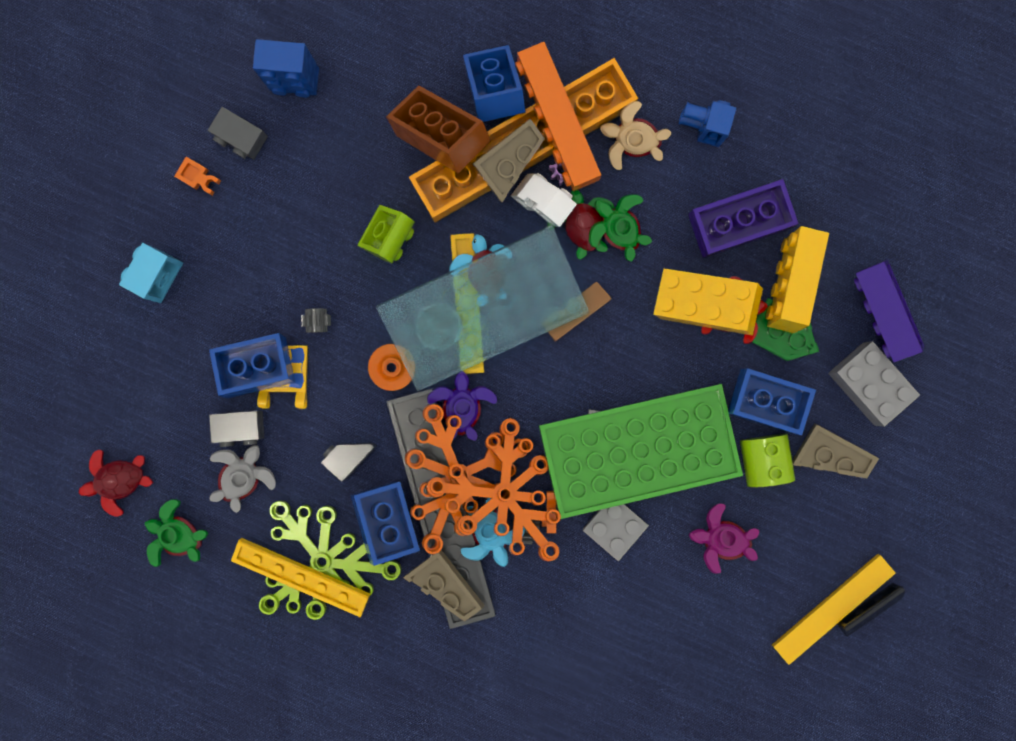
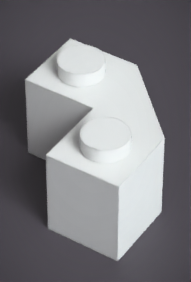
(544, 198)

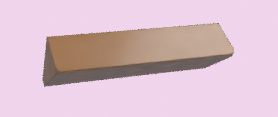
(595, 298)

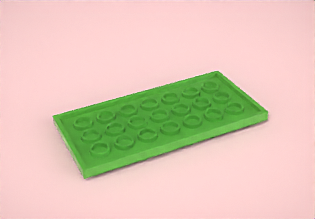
(640, 451)

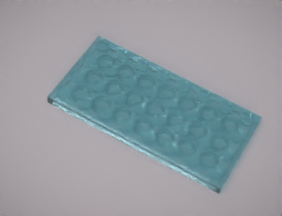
(483, 308)

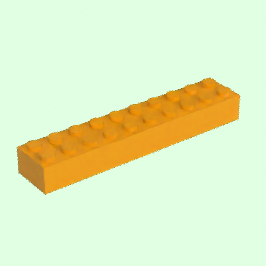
(595, 100)

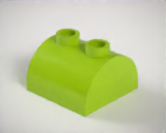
(387, 234)
(767, 460)

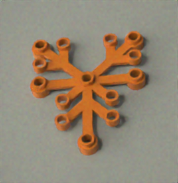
(443, 440)
(522, 517)

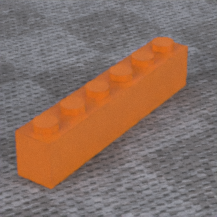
(558, 116)

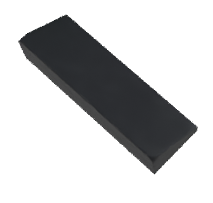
(871, 609)

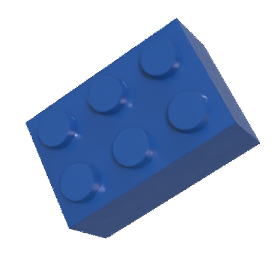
(286, 67)
(494, 83)
(252, 366)
(771, 401)
(385, 523)

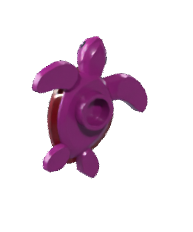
(724, 540)

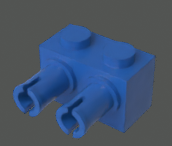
(712, 122)

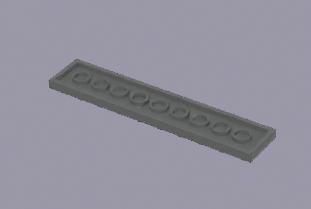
(407, 420)

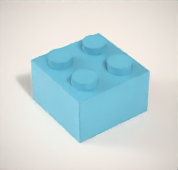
(150, 273)

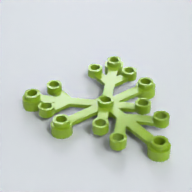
(350, 564)

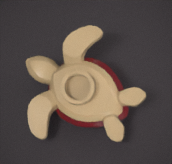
(633, 136)

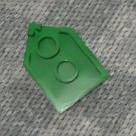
(783, 343)

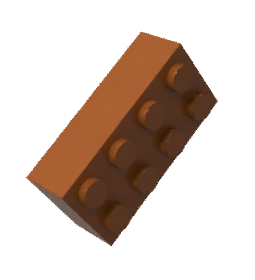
(439, 128)

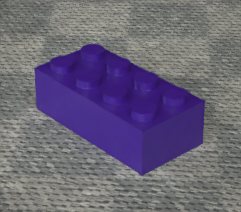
(743, 218)
(890, 311)

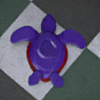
(462, 403)

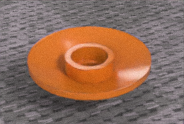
(378, 369)

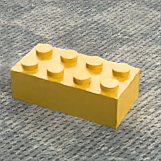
(797, 280)
(708, 301)

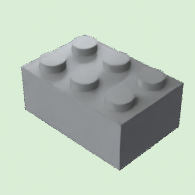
(874, 384)

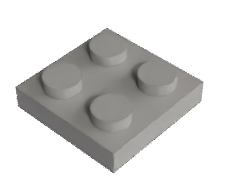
(615, 529)

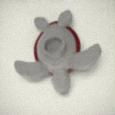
(239, 476)

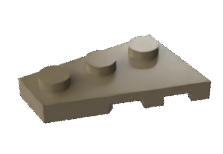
(507, 159)
(832, 453)
(445, 583)

